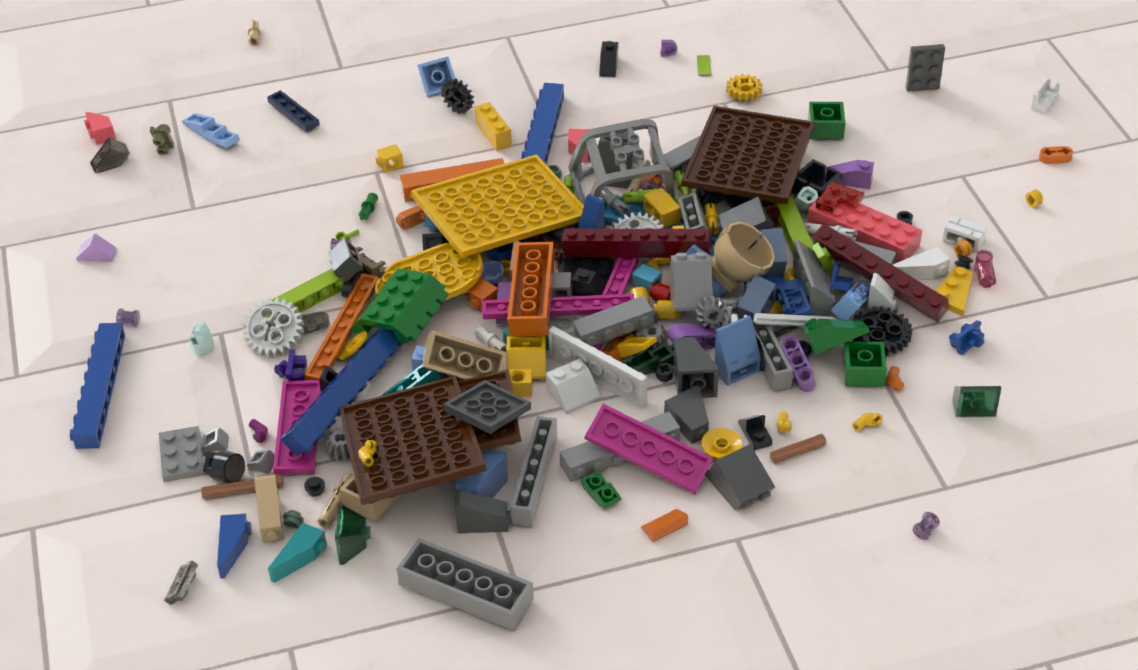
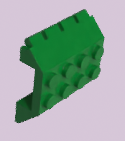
(403, 305)

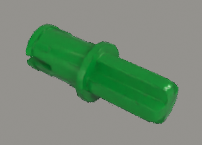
(368, 206)

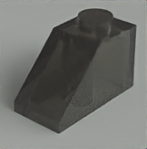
(110, 156)

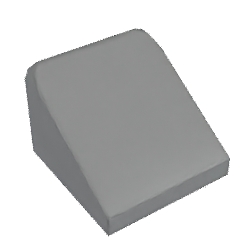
(215, 440)
(262, 461)

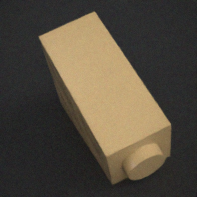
(269, 508)

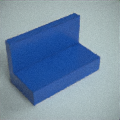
(840, 282)

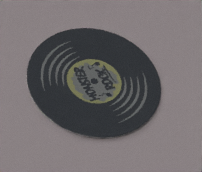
(762, 354)

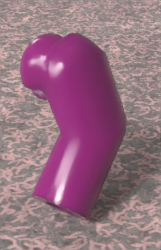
(260, 430)

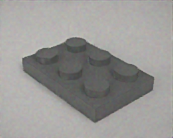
(925, 67)

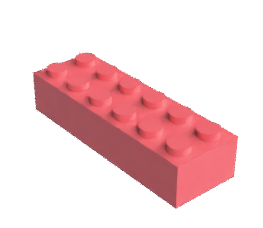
(872, 228)

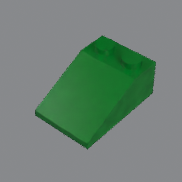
(829, 333)

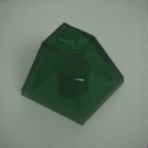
(976, 401)
(350, 534)

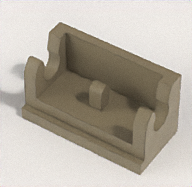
(371, 267)

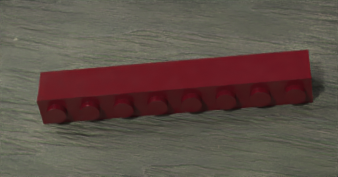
(633, 242)
(867, 263)

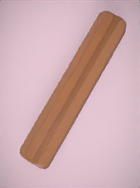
(797, 448)

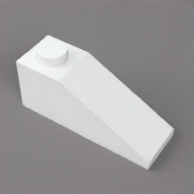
(925, 265)

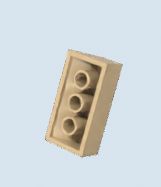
(460, 357)

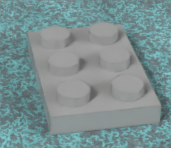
(181, 453)

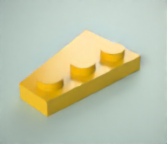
(956, 288)

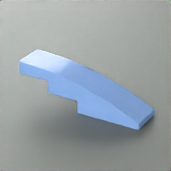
(210, 130)

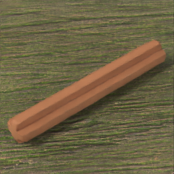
(233, 488)

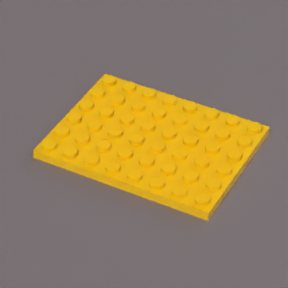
(499, 205)

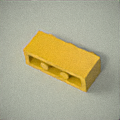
(493, 126)

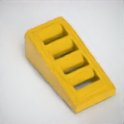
(635, 345)

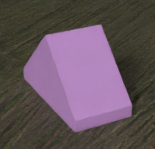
(96, 250)

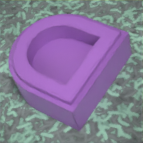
(668, 47)

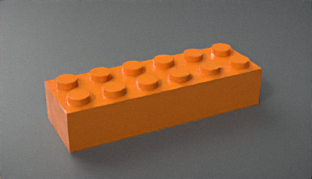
(531, 289)

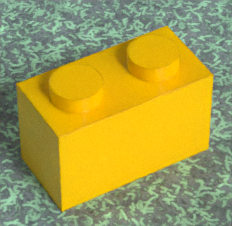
(662, 206)

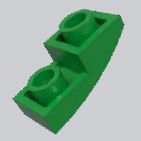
(600, 491)

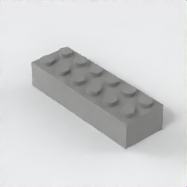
(465, 584)

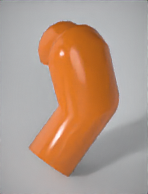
(893, 380)

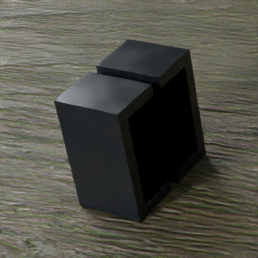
(814, 176)

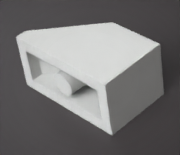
(881, 294)

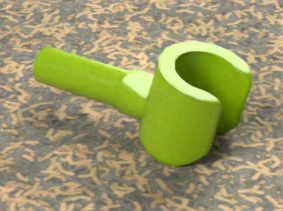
(341, 235)

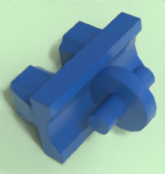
(968, 337)

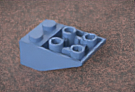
(737, 351)

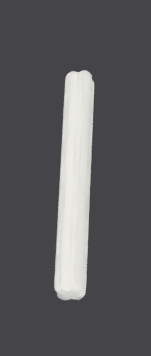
(784, 320)

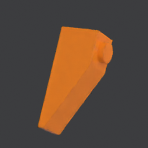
(481, 291)

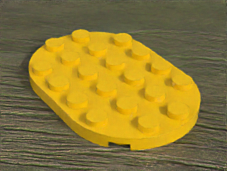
(443, 264)

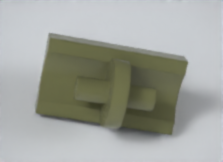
(162, 138)

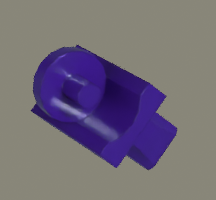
(289, 367)

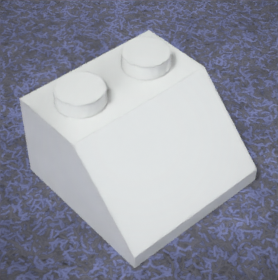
(572, 386)

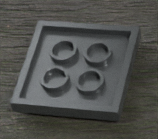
(487, 406)

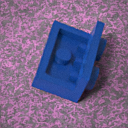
(794, 302)

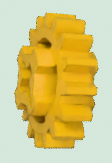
(744, 87)

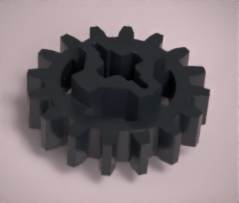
(458, 97)

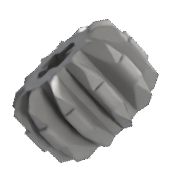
(704, 309)
(654, 331)
(336, 445)

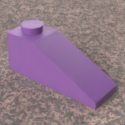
(855, 173)

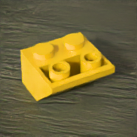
(527, 353)

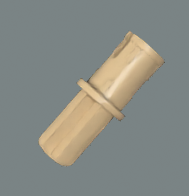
(254, 32)

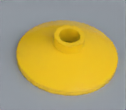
(353, 345)
(720, 442)

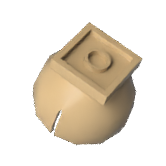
(734, 260)

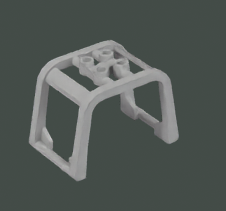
(621, 153)

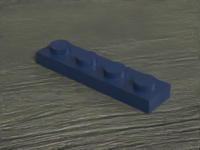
(293, 110)

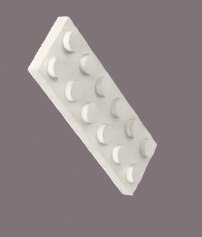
(604, 369)

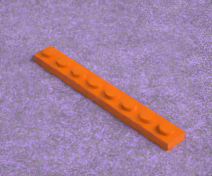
(340, 330)

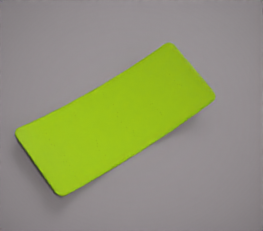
(703, 65)

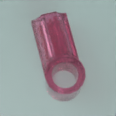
(984, 268)

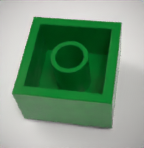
(828, 120)
(864, 363)

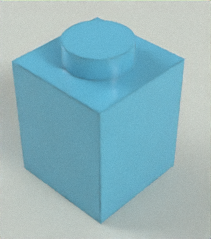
(646, 276)

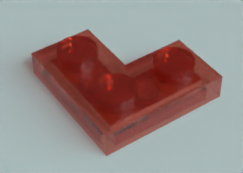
(839, 194)

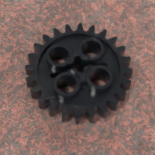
(886, 328)

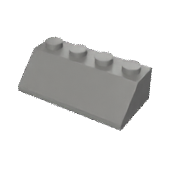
(810, 271)

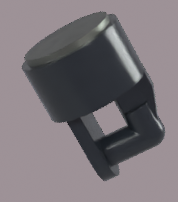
(224, 465)

